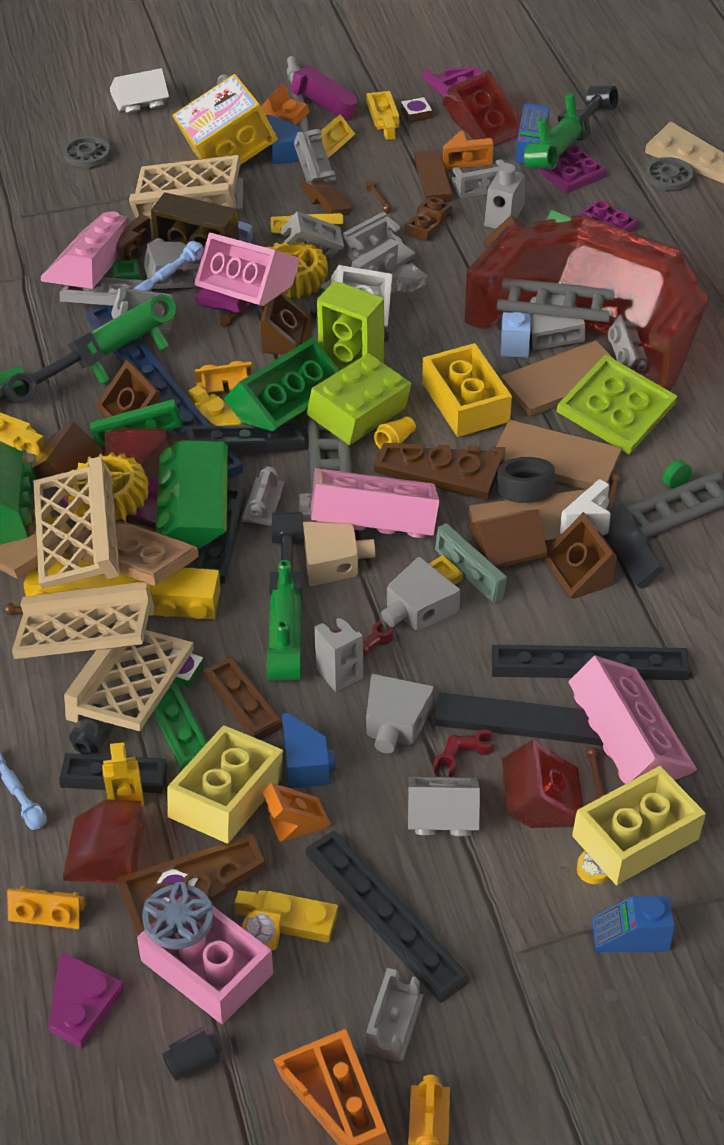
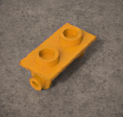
(212, 377)
(45, 908)
(429, 1113)

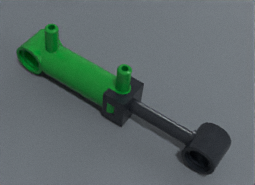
(571, 126)
(99, 343)
(285, 602)

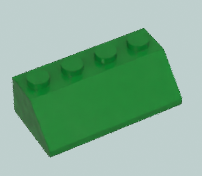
(282, 387)
(192, 492)
(15, 494)

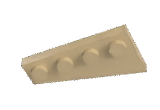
(681, 144)

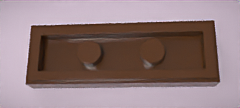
(432, 175)
(243, 699)

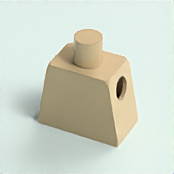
(333, 551)

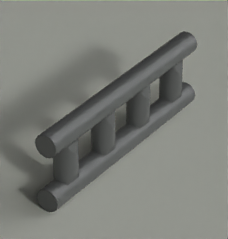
(568, 310)
(317, 445)
(685, 492)

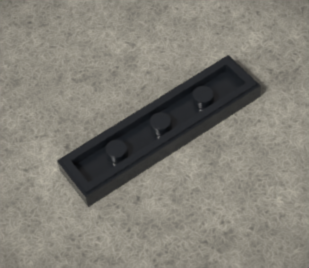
(248, 437)
(218, 552)

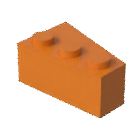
(334, 1089)

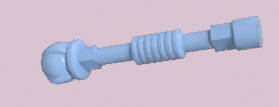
(192, 252)
(31, 812)

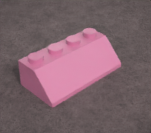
(89, 253)
(245, 270)
(374, 502)
(629, 720)

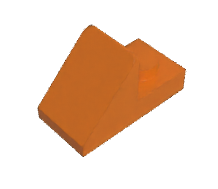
(283, 107)
(467, 153)
(294, 812)

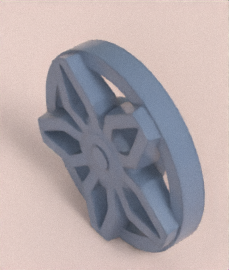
(177, 916)

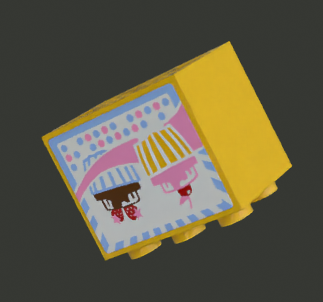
(225, 123)

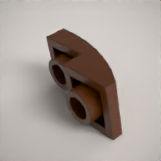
(328, 196)
(429, 218)
(133, 237)

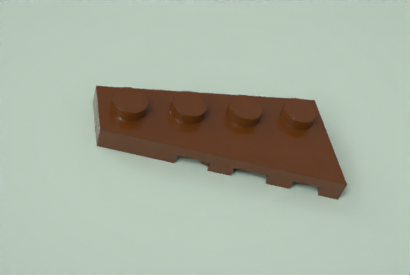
(456, 470)
(216, 868)

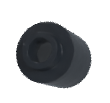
(90, 734)
(192, 1054)

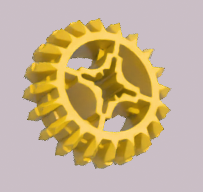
(311, 269)
(128, 484)

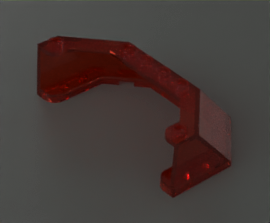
(647, 277)

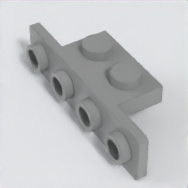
(382, 258)

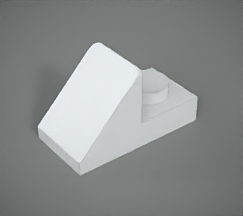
(594, 504)

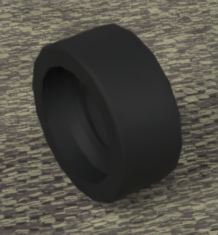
(526, 479)

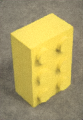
(224, 783)
(638, 825)

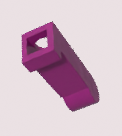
(324, 92)

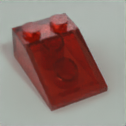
(482, 109)

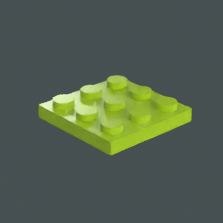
(617, 404)

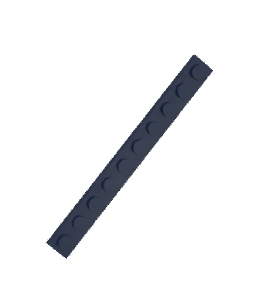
(152, 369)

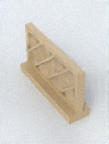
(212, 191)
(102, 525)
(88, 607)
(105, 667)

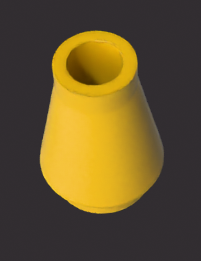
(394, 431)

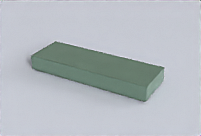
(471, 562)

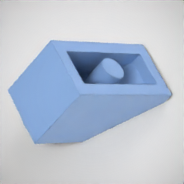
(515, 334)

